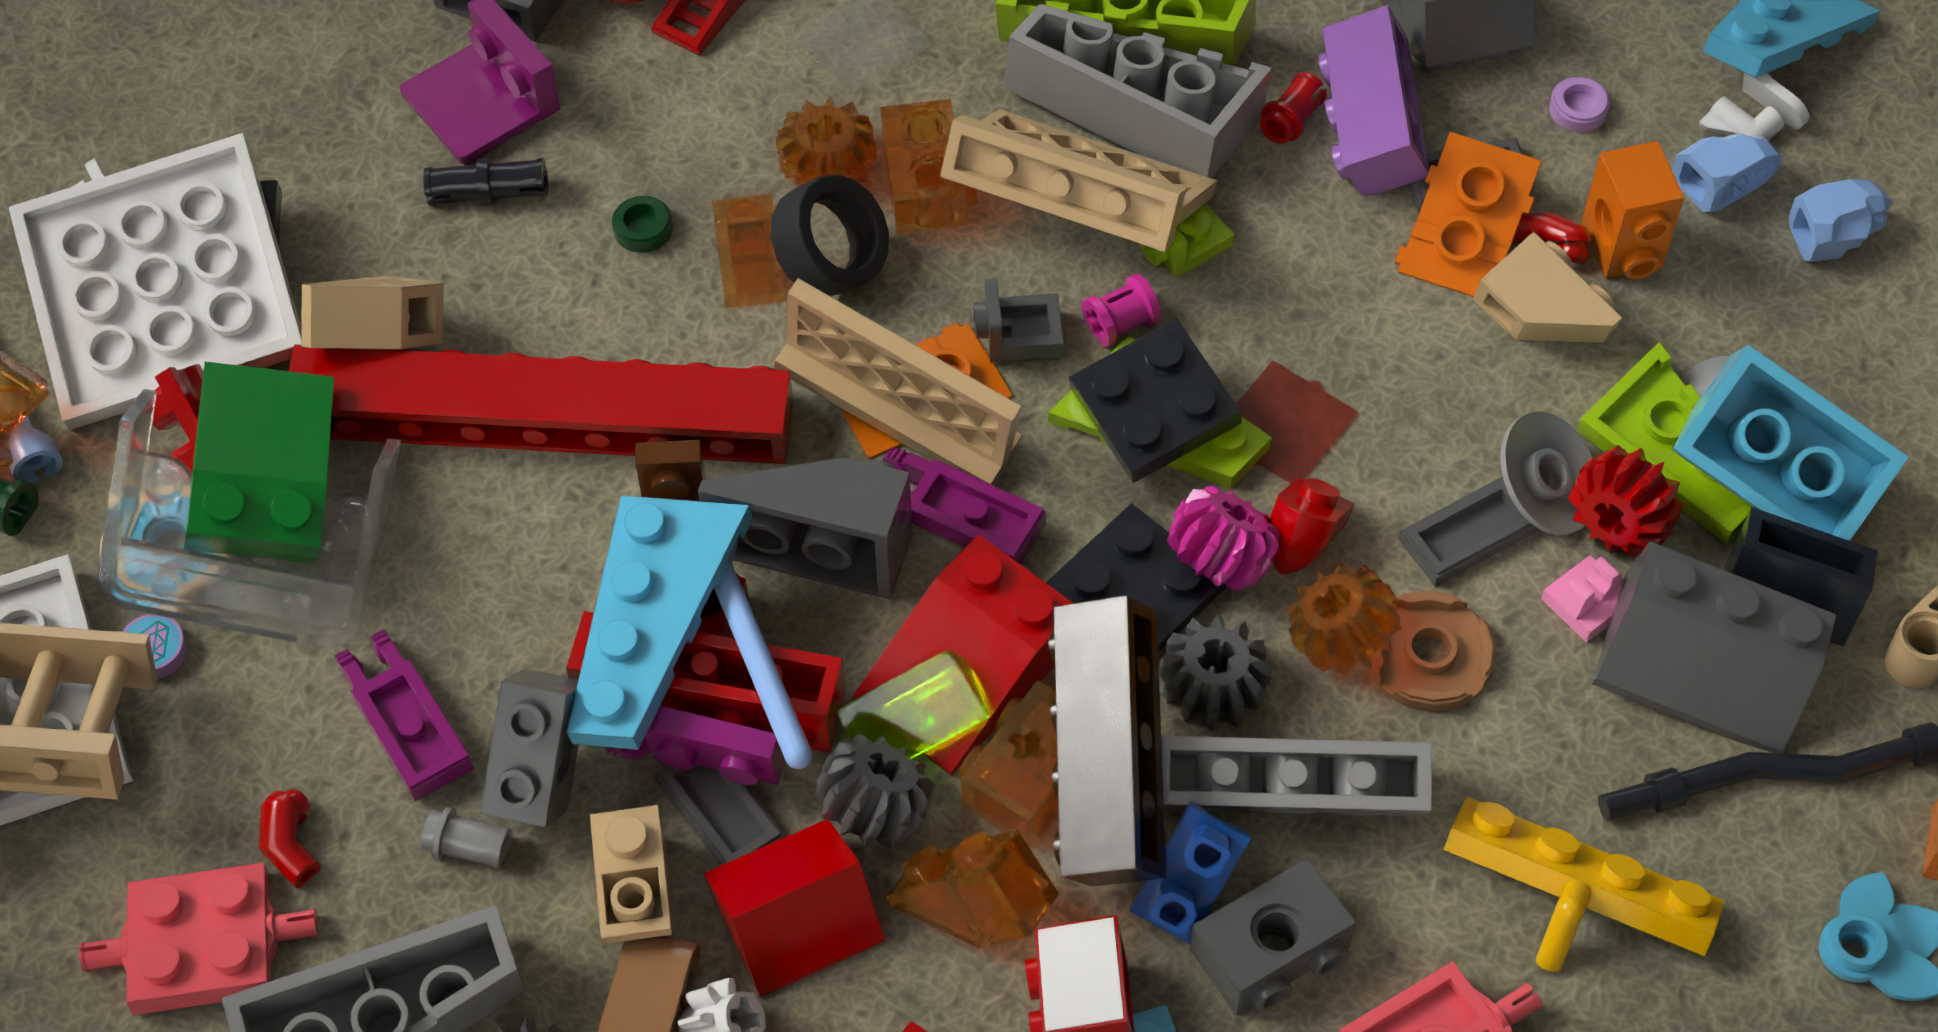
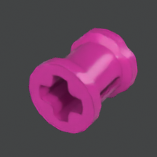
(1121, 310)

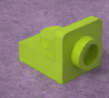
(1195, 241)

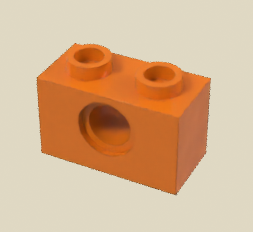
(1632, 210)

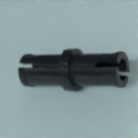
(486, 181)

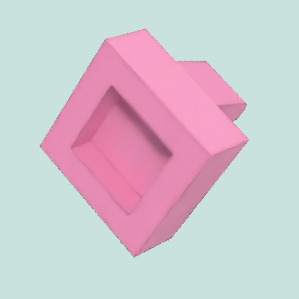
(1585, 596)

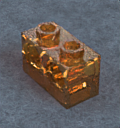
(914, 155)

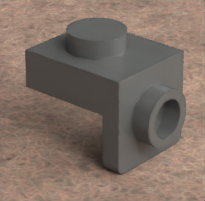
(1019, 325)

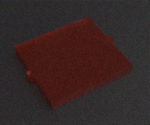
(1297, 417)

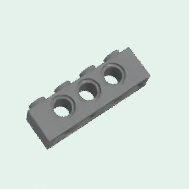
(1297, 776)

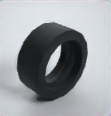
(859, 215)

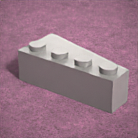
(1135, 89)
(411, 984)

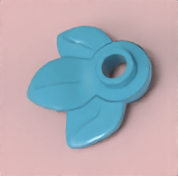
(1893, 936)

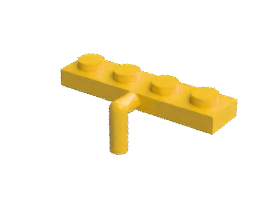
(1582, 880)

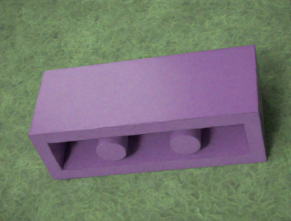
(1373, 102)

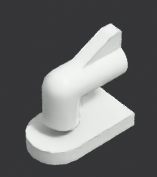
(1779, 105)

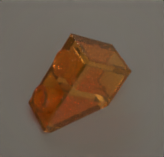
(977, 890)

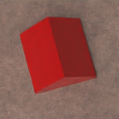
(795, 906)

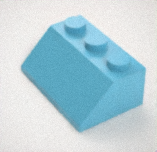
(1787, 447)

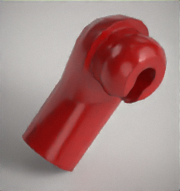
(1557, 229)
(278, 836)

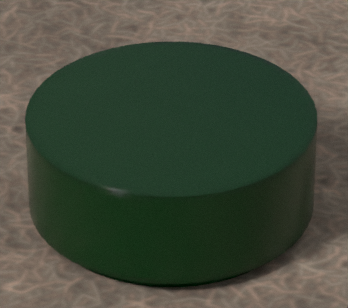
(642, 224)

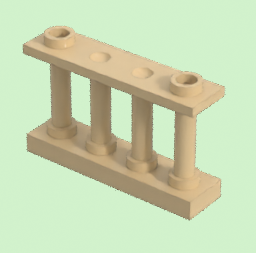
(58, 759)

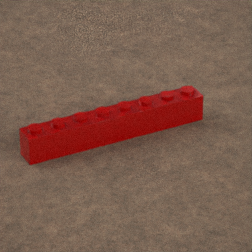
(553, 402)

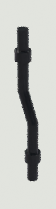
(1670, 788)

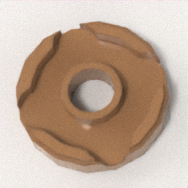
(1442, 683)

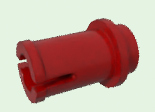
(1292, 109)

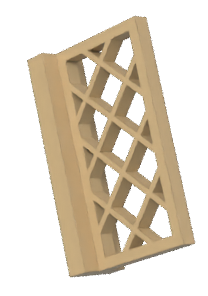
(1074, 177)
(897, 386)

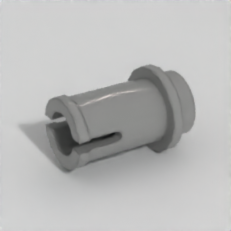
(465, 838)

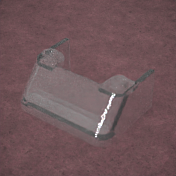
(292, 601)

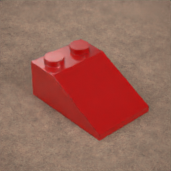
(990, 616)

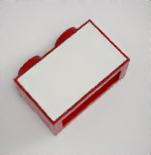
(1080, 978)

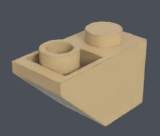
(1544, 299)
(372, 313)
(631, 874)

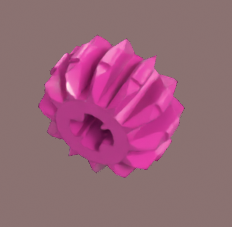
(1223, 538)

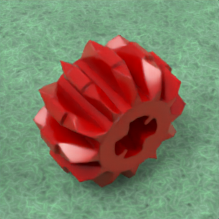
(1625, 501)

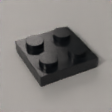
(1155, 400)
(1137, 562)

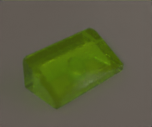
(919, 706)

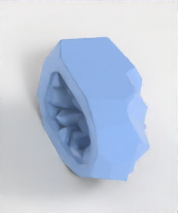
(1724, 169)
(1837, 217)

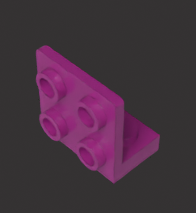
(485, 89)

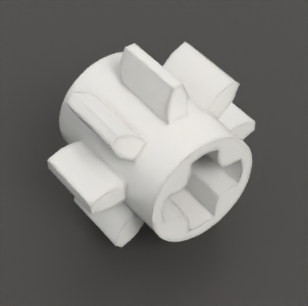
(722, 1010)

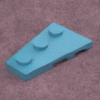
(1774, 33)

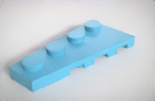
(647, 607)

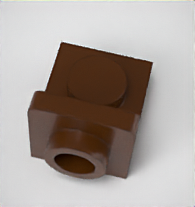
(670, 469)

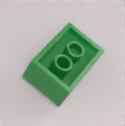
(260, 463)

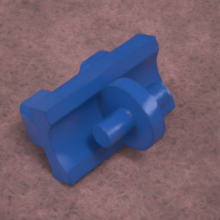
(1198, 864)

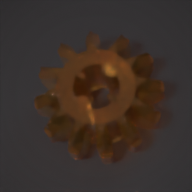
(826, 143)
(1344, 618)

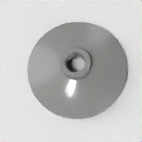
(1540, 467)

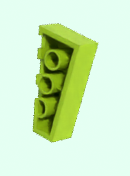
(1184, 24)

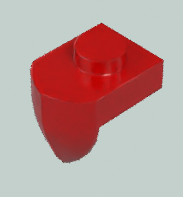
(1307, 518)

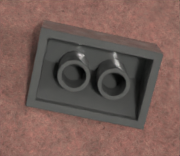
(1713, 648)

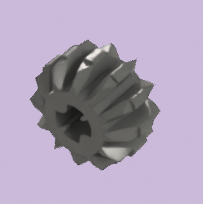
(1210, 691)
(873, 791)

